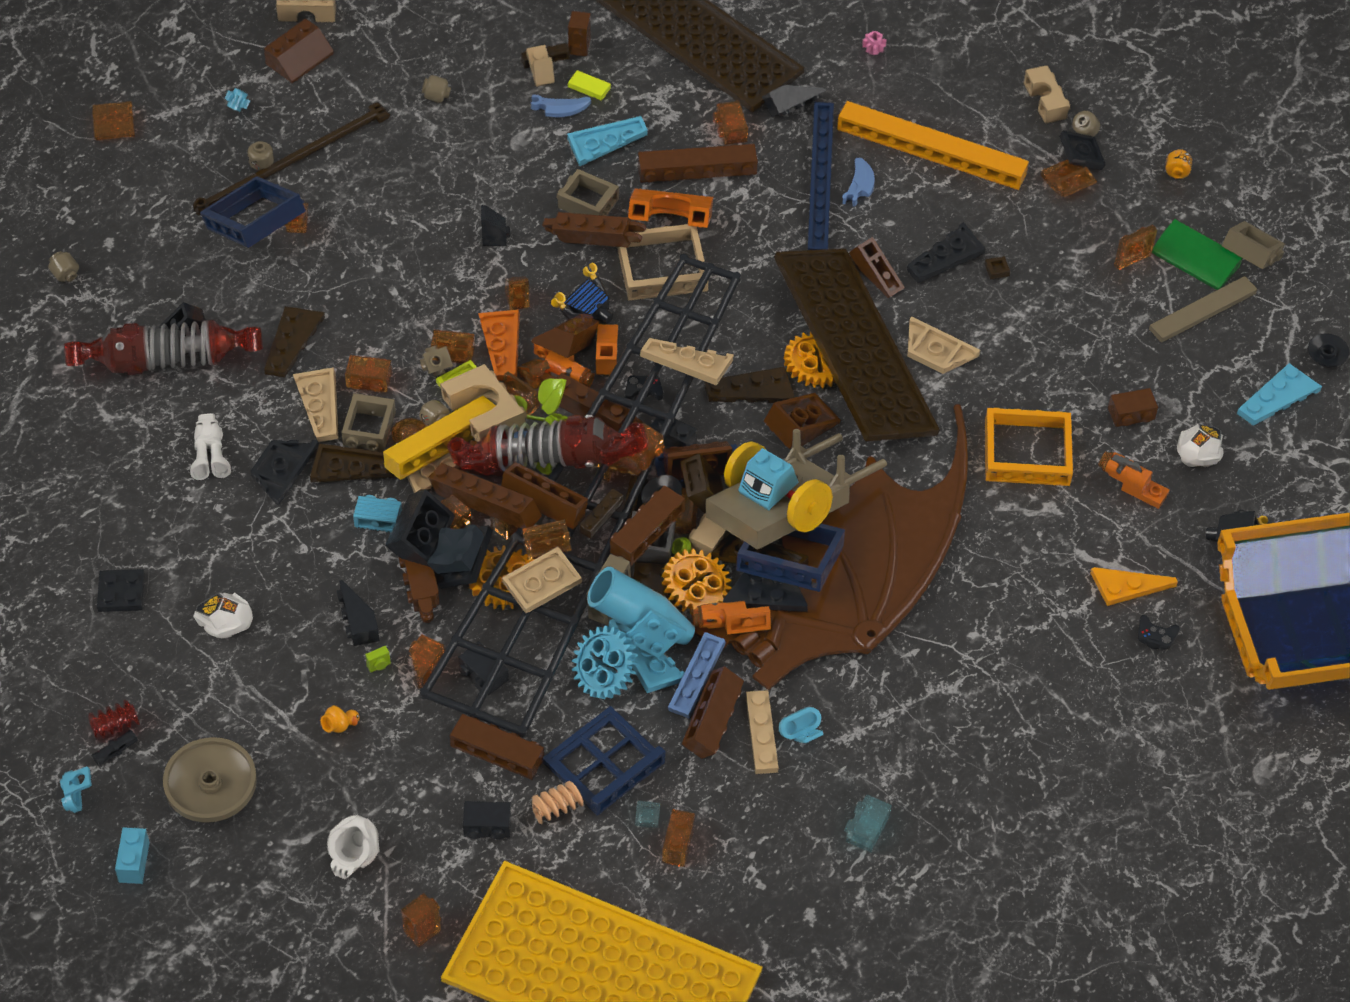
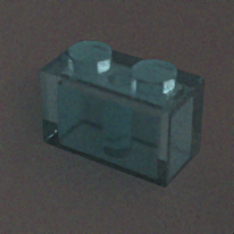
(868, 823)

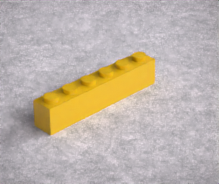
(432, 441)

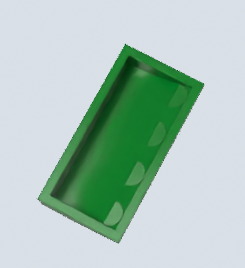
(1197, 255)

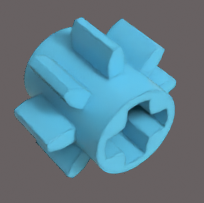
(237, 99)

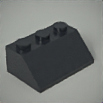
(418, 527)

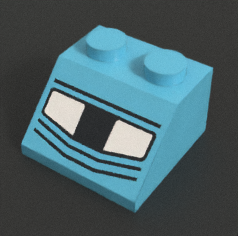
(767, 479)

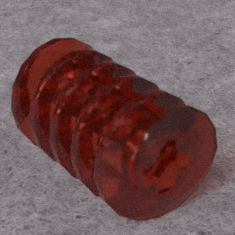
(113, 719)

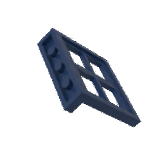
(624, 781)

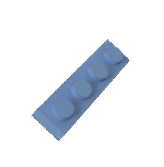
(696, 675)

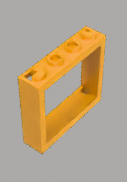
(1028, 472)

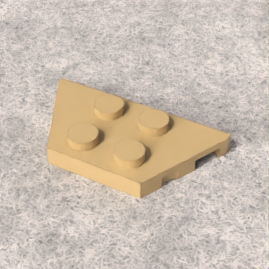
(937, 348)

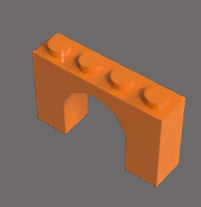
(649, 202)

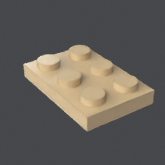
(542, 580)

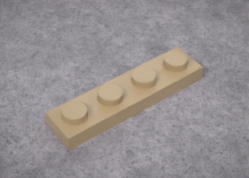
(761, 732)

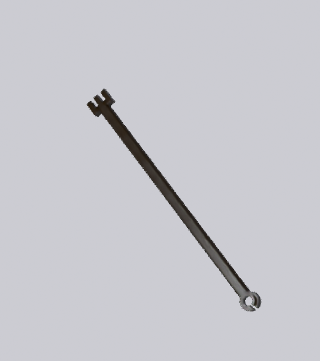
(376, 112)

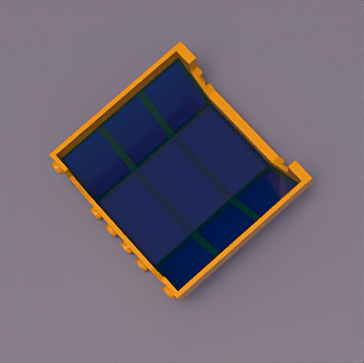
(1289, 598)

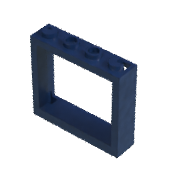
(217, 215)
(793, 572)

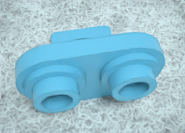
(801, 724)
(72, 788)

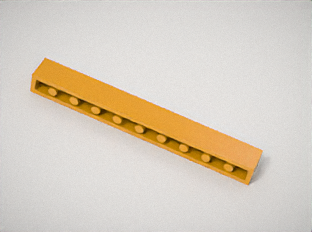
(933, 145)

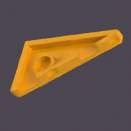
(1121, 586)

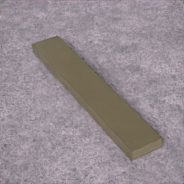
(1203, 309)

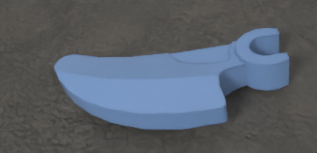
(559, 107)
(862, 182)

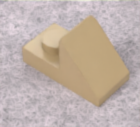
(540, 65)

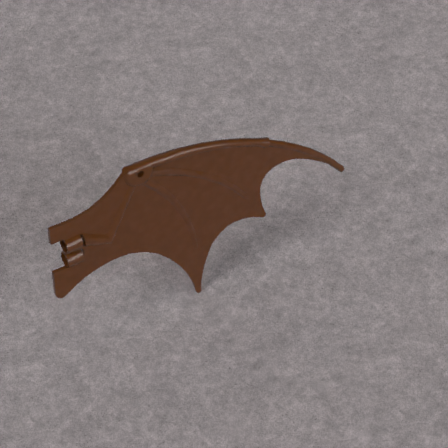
(886, 565)

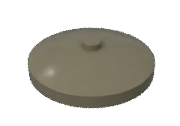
(209, 779)

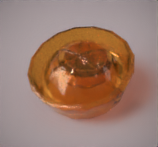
(406, 428)

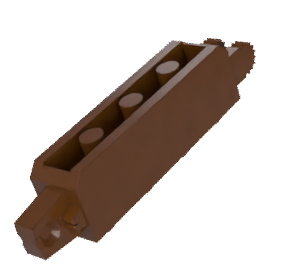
(594, 229)
(579, 398)
(422, 588)

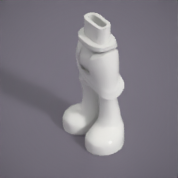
(209, 436)

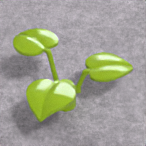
(550, 396)

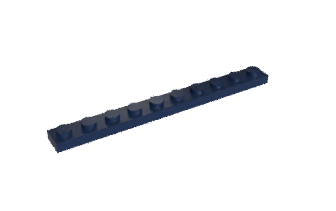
(820, 176)

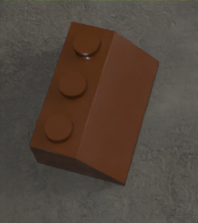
(297, 51)
(569, 336)
(715, 453)

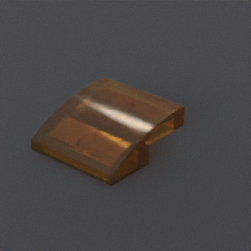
(113, 120)
(1067, 178)

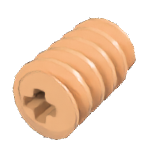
(556, 800)

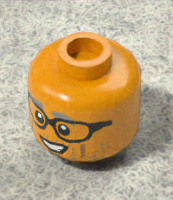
(1178, 164)

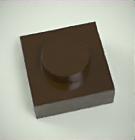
(997, 267)

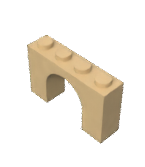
(483, 382)

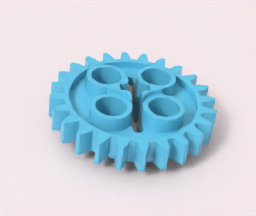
(594, 678)

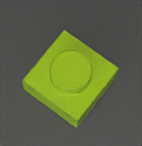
(378, 659)

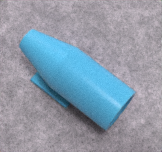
(649, 615)

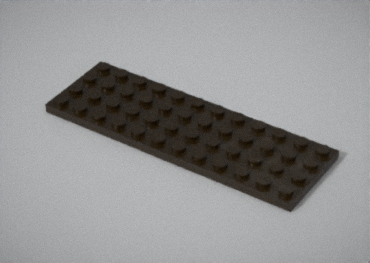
(711, 45)
(856, 345)

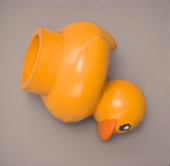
(337, 720)

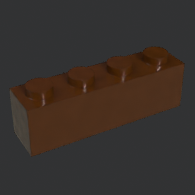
(550, 497)
(647, 524)
(713, 712)
(497, 746)

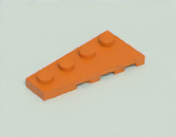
(502, 340)

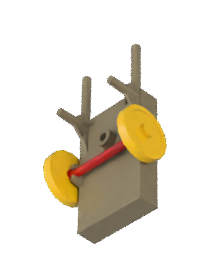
(799, 509)

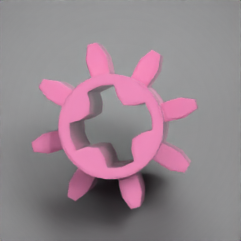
(874, 43)

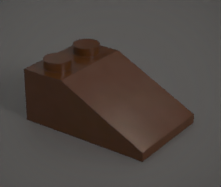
(803, 413)

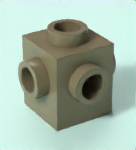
(443, 357)

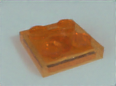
(1135, 246)

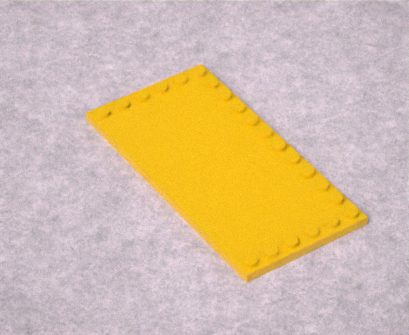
(564, 946)

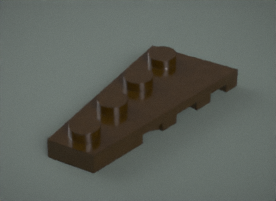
(291, 337)
(752, 386)
(347, 463)
(730, 546)

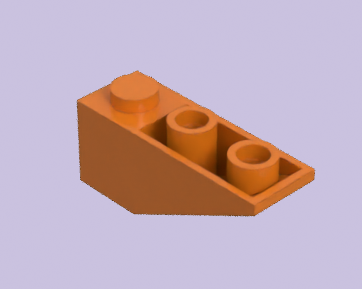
(606, 348)

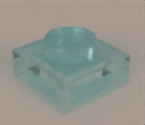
(647, 814)

